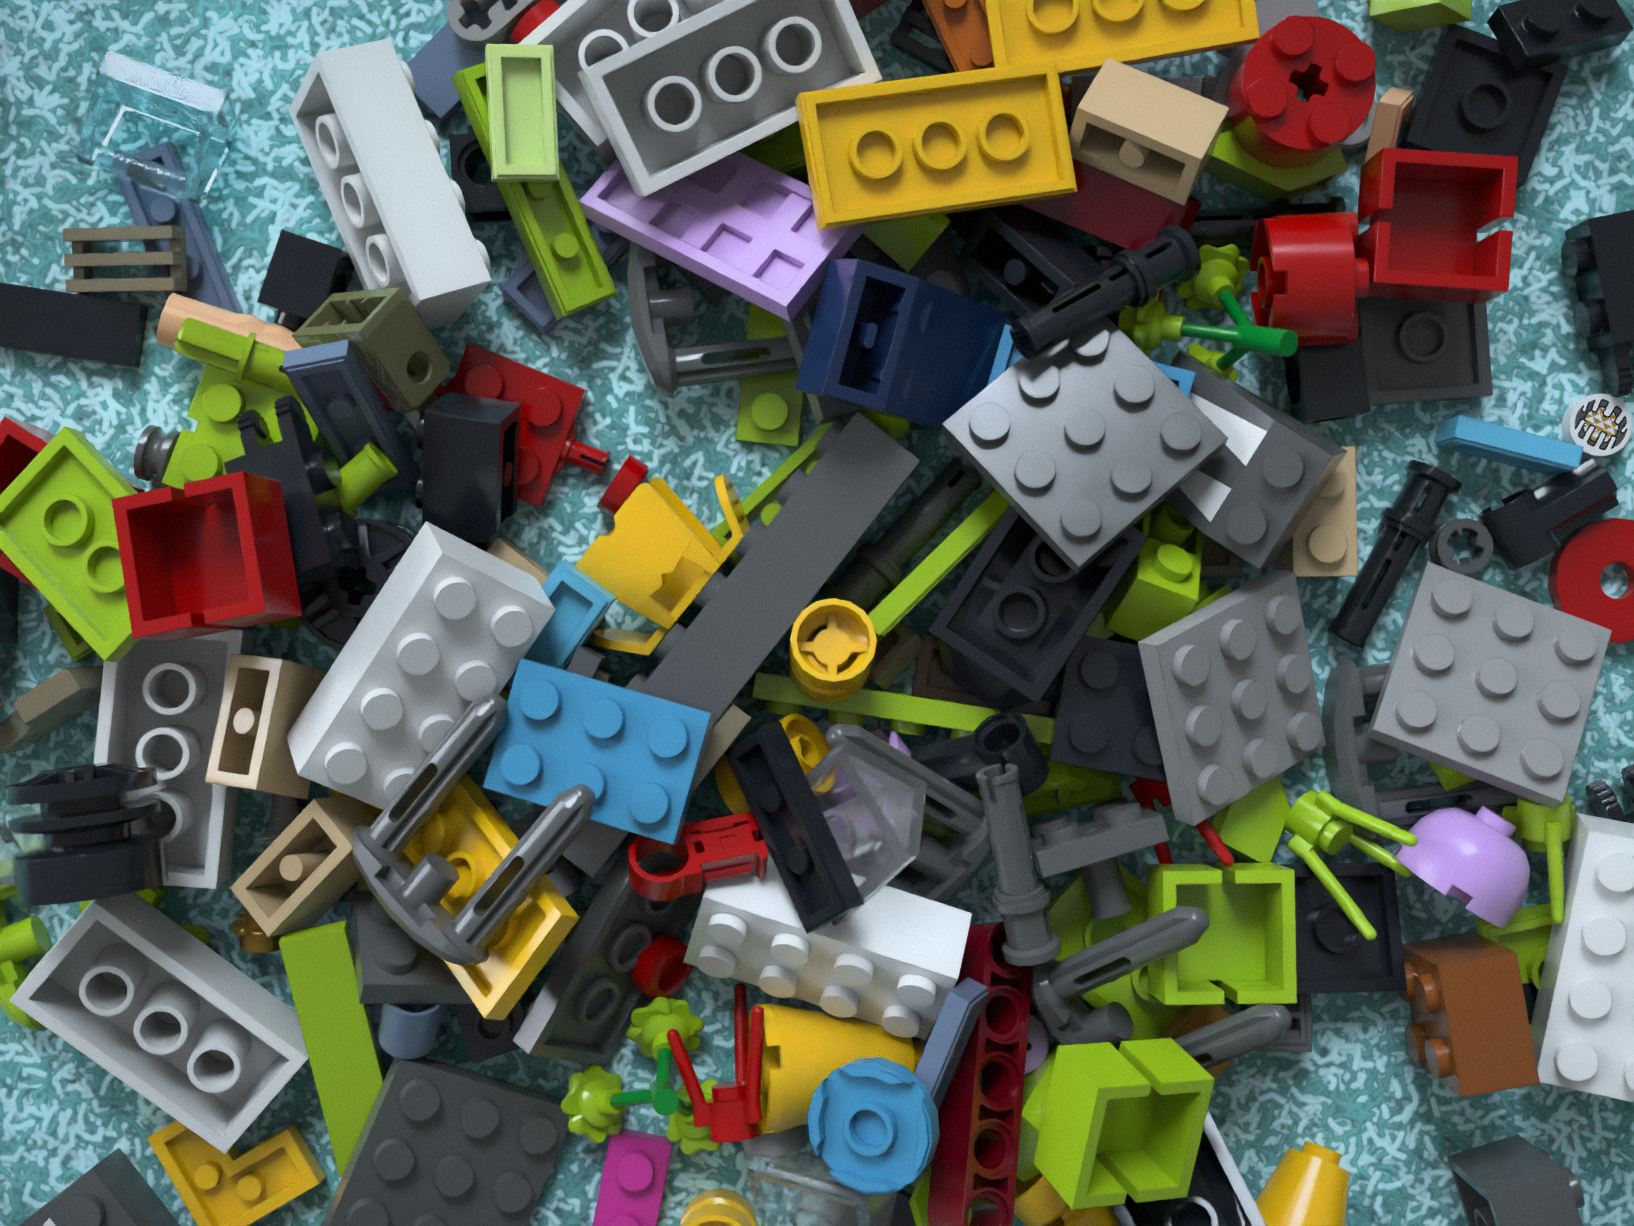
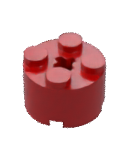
(1335, 80)
(1309, 276)

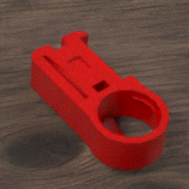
(710, 853)

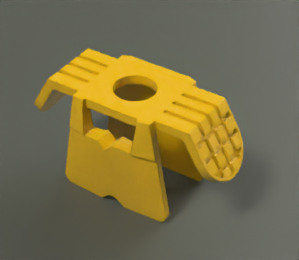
(659, 559)

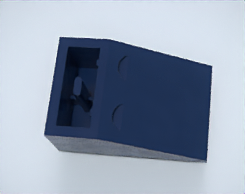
(897, 344)

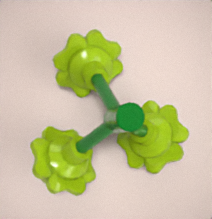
(1213, 288)
(596, 1097)

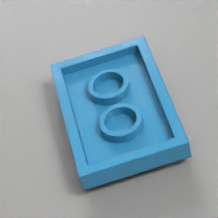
(619, 742)

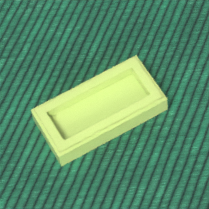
(522, 113)

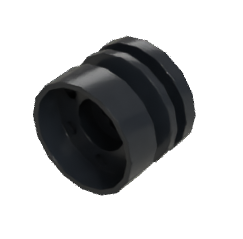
(335, 607)
(86, 835)

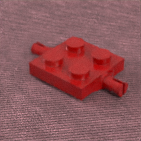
(547, 417)

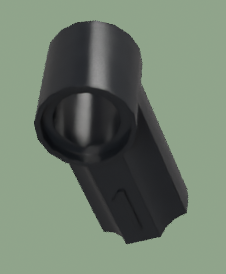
(1539, 517)
(996, 740)

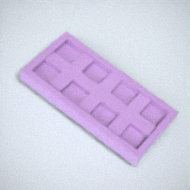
(729, 225)

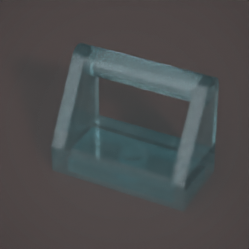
(166, 98)

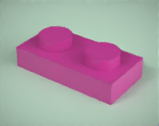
(633, 1179)

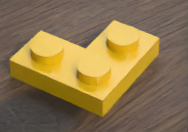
(235, 1185)

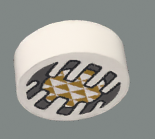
(1598, 424)

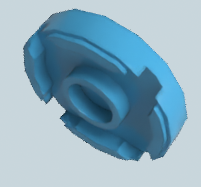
(873, 1125)

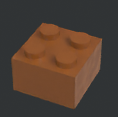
(1468, 1014)

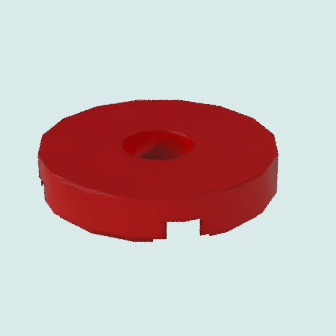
(1577, 571)

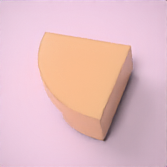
(1390, 112)

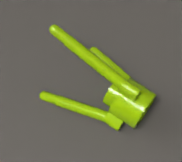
(1323, 824)
(1547, 832)

